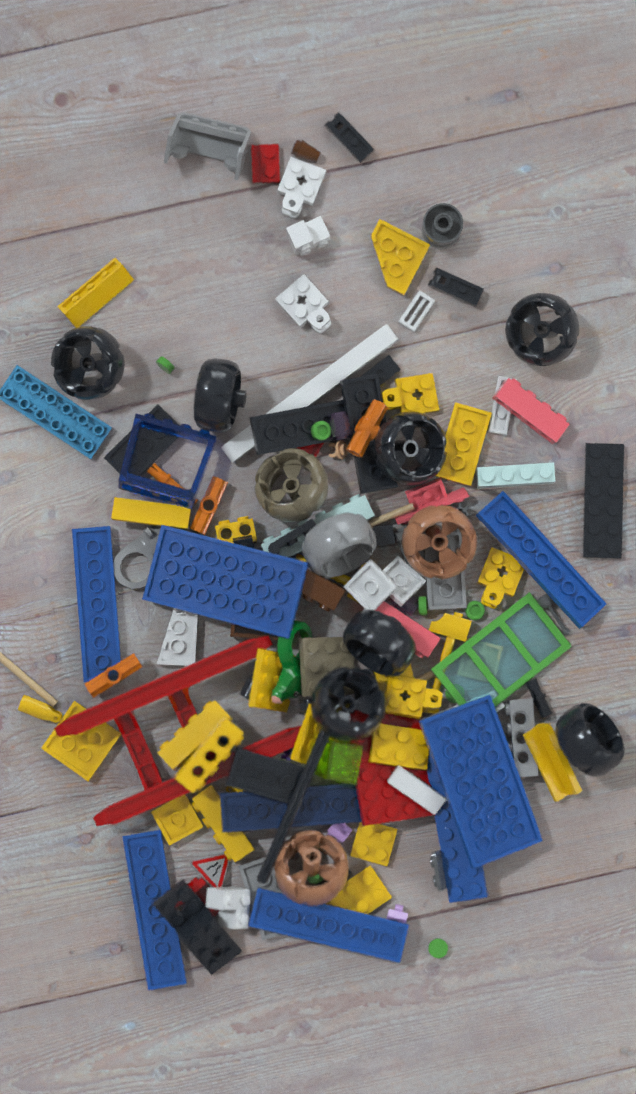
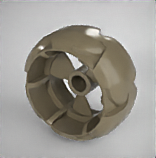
(305, 497)

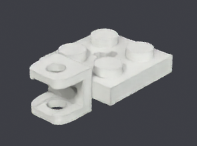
(298, 194)
(310, 312)

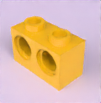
(235, 528)

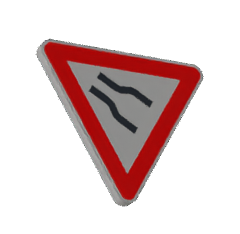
(212, 869)

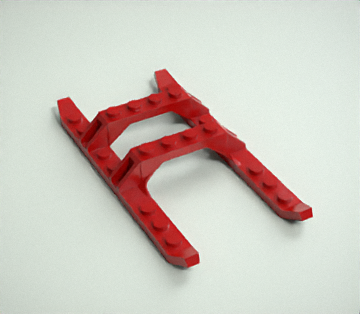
(176, 687)

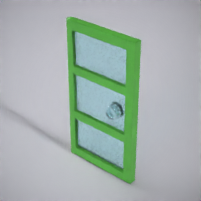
(502, 654)

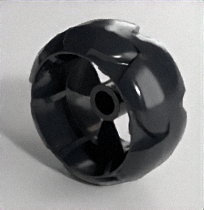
(527, 311)
(108, 362)
(218, 395)
(392, 452)
(379, 642)
(337, 720)
(589, 739)

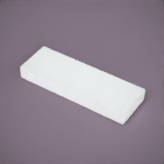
(500, 416)
(416, 789)

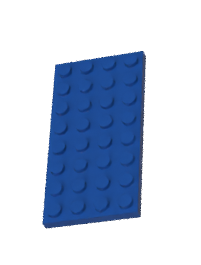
(225, 581)
(480, 781)

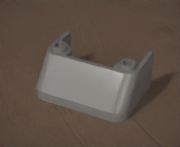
(210, 139)

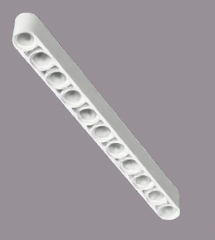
(319, 385)

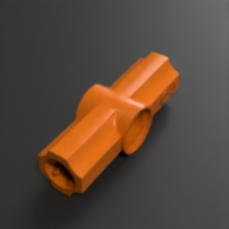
(367, 428)
(203, 517)
(124, 668)

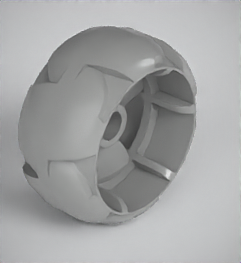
(339, 544)

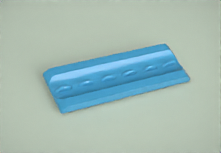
(54, 412)

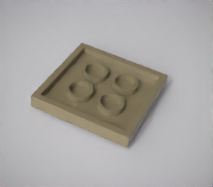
(319, 657)

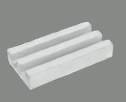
(425, 298)

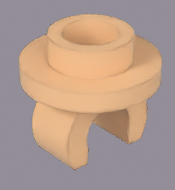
(340, 448)

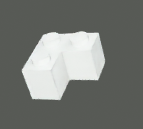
(307, 235)
(232, 905)

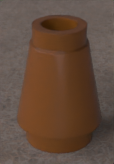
(305, 151)

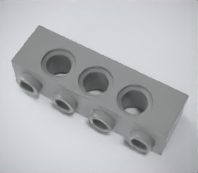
(525, 707)

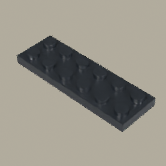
(357, 398)
(291, 427)
(603, 500)

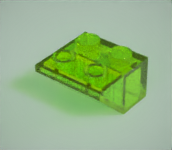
(340, 761)

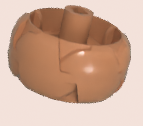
(450, 562)
(309, 845)

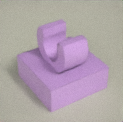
(339, 831)
(397, 914)

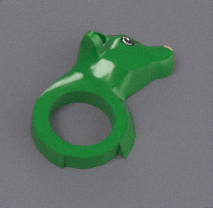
(289, 682)

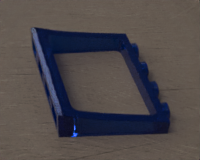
(160, 490)

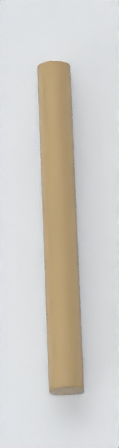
(27, 680)

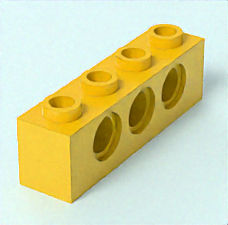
(223, 728)

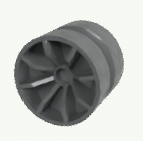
(442, 226)

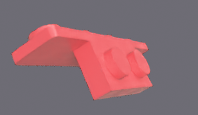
(430, 494)

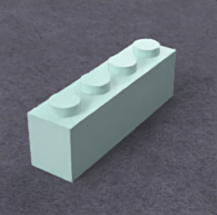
(515, 475)

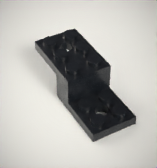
(197, 927)

